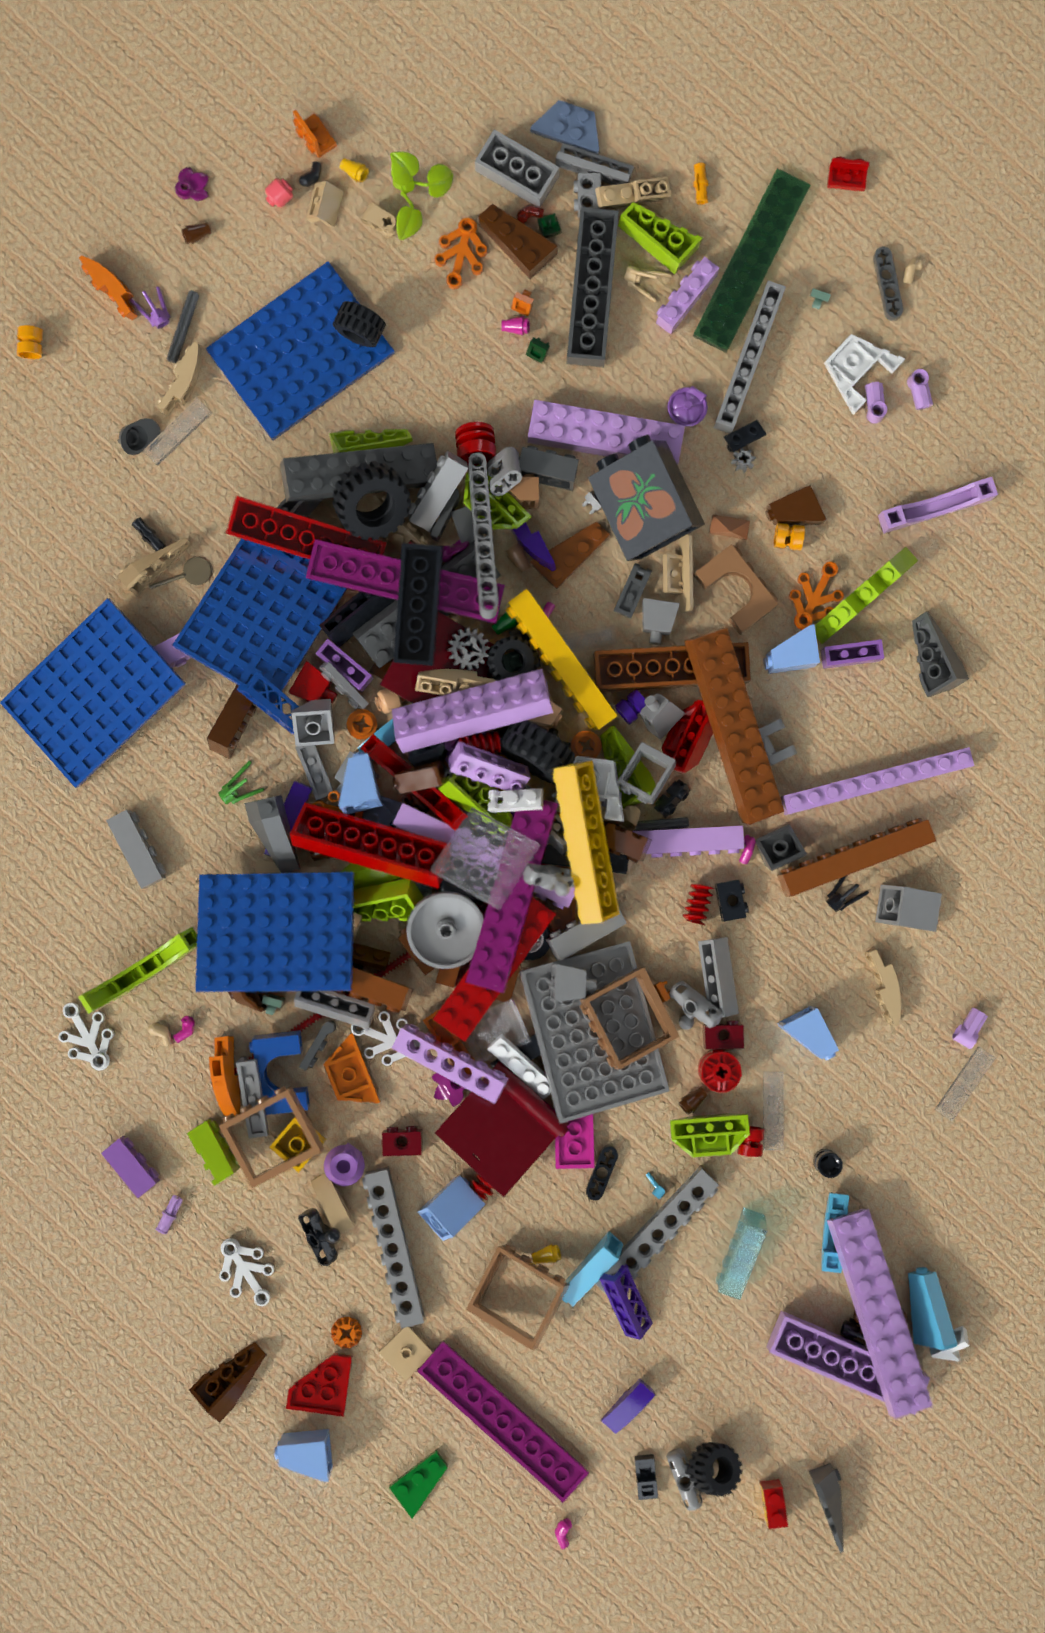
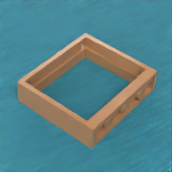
(656, 1005)
(300, 1114)
(502, 1324)

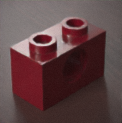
(734, 1040)
(391, 1146)

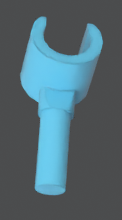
(659, 1191)

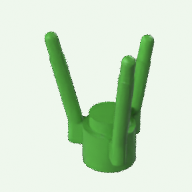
(229, 792)

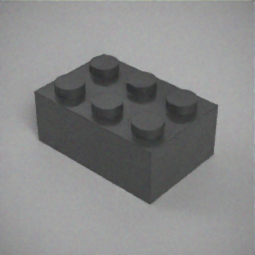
(549, 467)

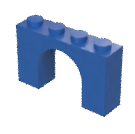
(269, 1046)

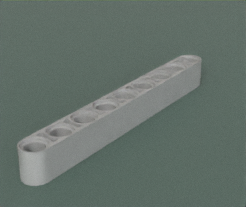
(482, 508)

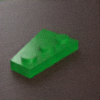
(418, 1482)

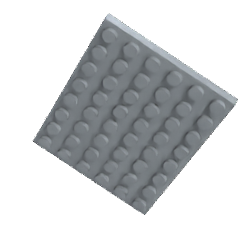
(570, 1052)

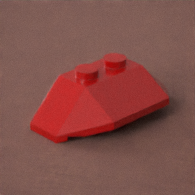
(689, 737)

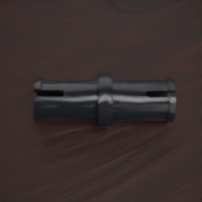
(148, 535)

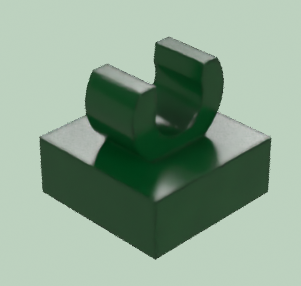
(549, 225)
(537, 350)

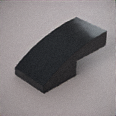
(646, 1477)

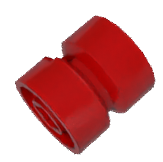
(755, 1148)

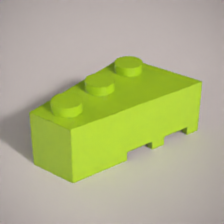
(213, 1150)

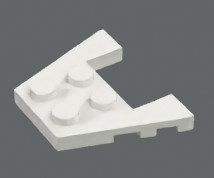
(852, 361)
(607, 786)

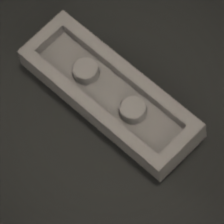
(343, 686)
(315, 771)

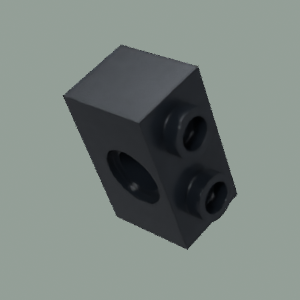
(723, 891)

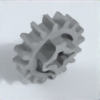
(465, 656)

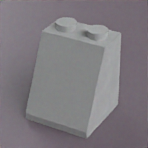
(908, 907)

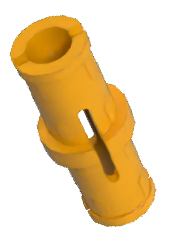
(700, 183)

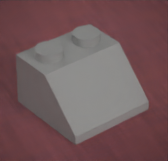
(313, 723)

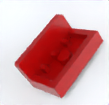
(847, 174)

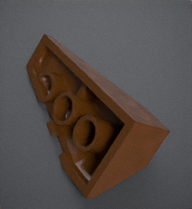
(222, 1388)

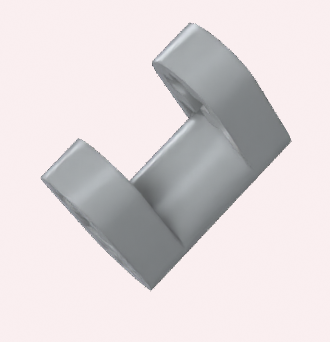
(508, 469)
(774, 757)

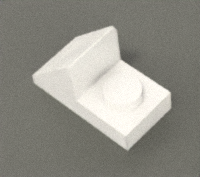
(953, 1353)

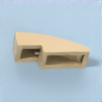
(332, 1203)

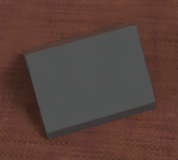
(780, 848)

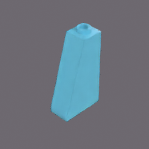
(589, 1271)
(929, 1311)

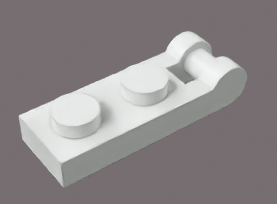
(515, 800)

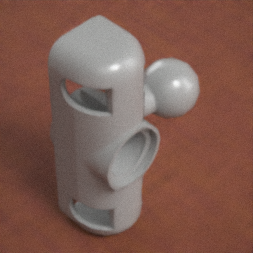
(549, 878)
(694, 1006)
(687, 1491)

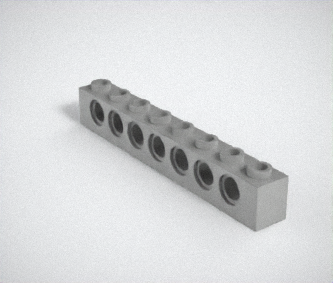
(749, 357)
(658, 1221)
(404, 1316)

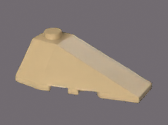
(145, 570)

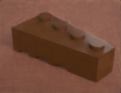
(519, 242)
(231, 724)
(626, 842)

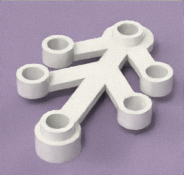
(87, 1039)
(388, 1039)
(244, 1269)

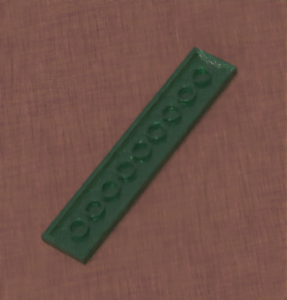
(751, 260)

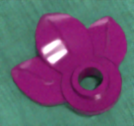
(194, 183)
(448, 551)
(448, 1090)

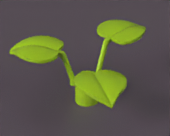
(403, 169)

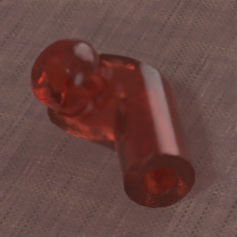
(528, 211)

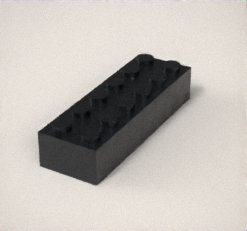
(418, 604)

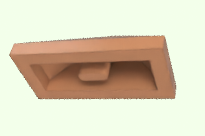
(729, 527)

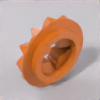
(357, 716)
(584, 736)
(346, 1323)

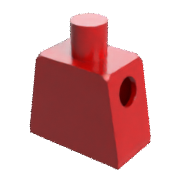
(312, 685)

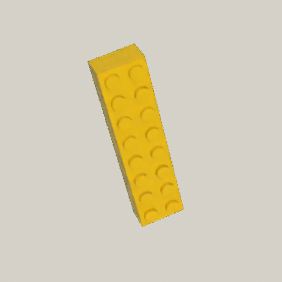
(561, 660)
(586, 842)

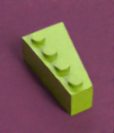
(659, 237)

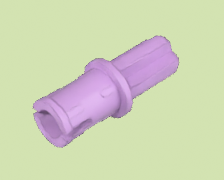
(169, 1214)

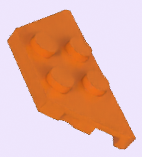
(350, 1074)

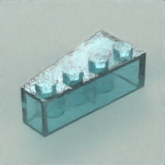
(742, 1253)

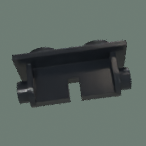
(744, 436)
(678, 792)

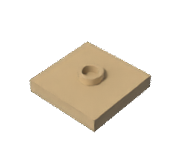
(406, 1352)

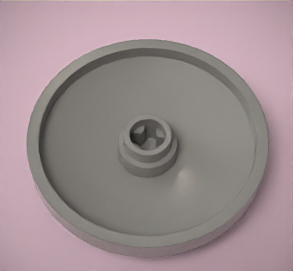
(444, 929)

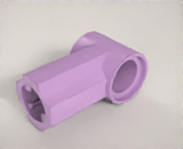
(920, 391)
(876, 401)
(968, 1031)

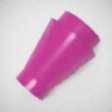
(516, 325)

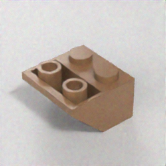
(526, 492)

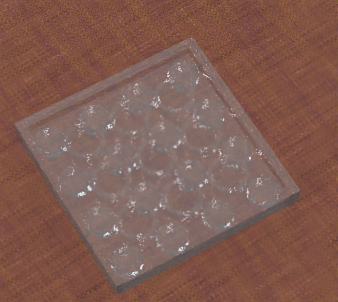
(485, 858)

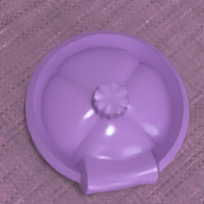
(687, 406)
(344, 1165)

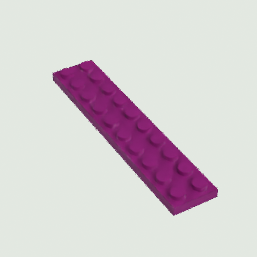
(381, 576)
(504, 927)
(503, 1421)

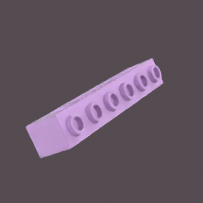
(439, 1064)

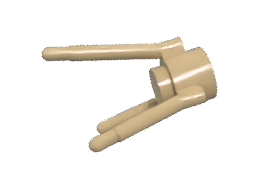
(634, 275)

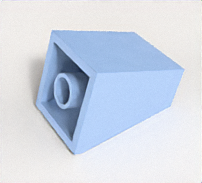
(794, 653)
(359, 786)
(811, 1032)
(452, 1208)
(306, 1453)

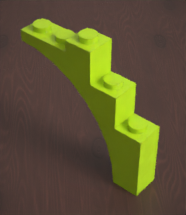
(864, 594)
(141, 971)

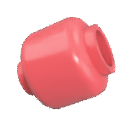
(279, 192)

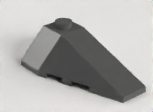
(938, 661)
(273, 829)
(829, 1493)

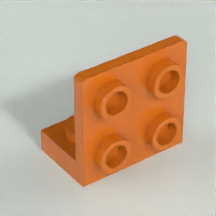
(314, 132)

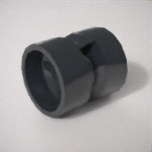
(827, 1163)

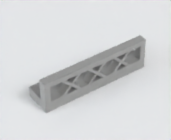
(579, 165)
(252, 1091)

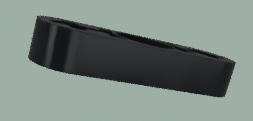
(591, 1184)

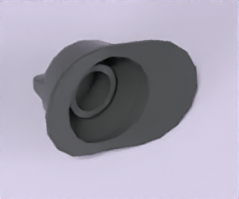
(138, 435)

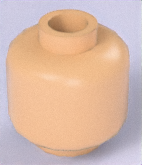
(387, 701)

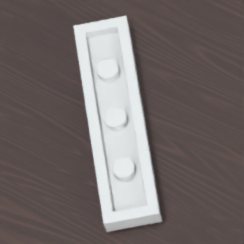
(520, 1065)

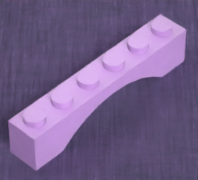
(958, 499)

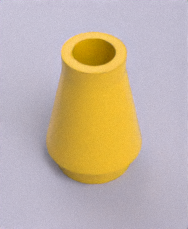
(354, 169)
(548, 1254)

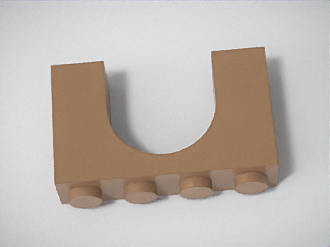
(731, 563)

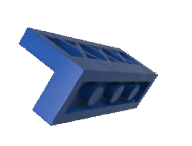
(264, 703)

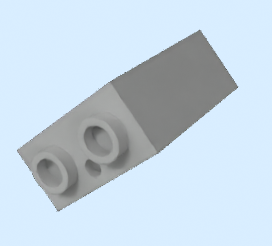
(654, 756)

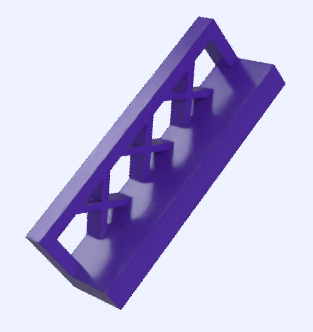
(625, 1307)

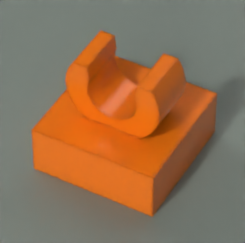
(522, 303)
(662, 992)

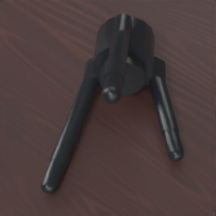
(837, 901)
(851, 1330)

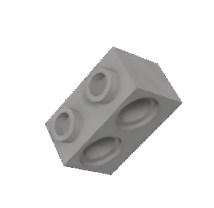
(586, 195)

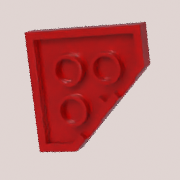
(323, 1388)

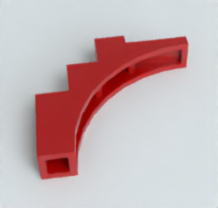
(430, 797)

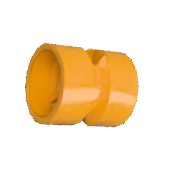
(29, 342)
(795, 533)

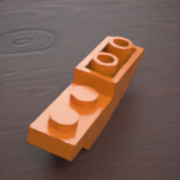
(111, 285)
(224, 1082)

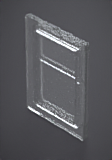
(498, 1020)

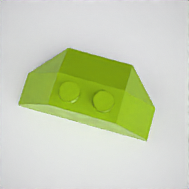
(504, 509)
(710, 1133)

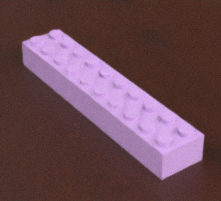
(879, 1313)

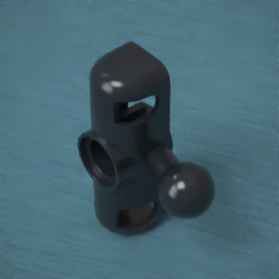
(320, 1236)

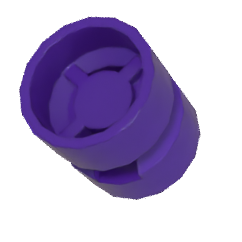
(632, 707)

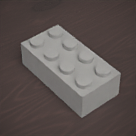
(516, 168)

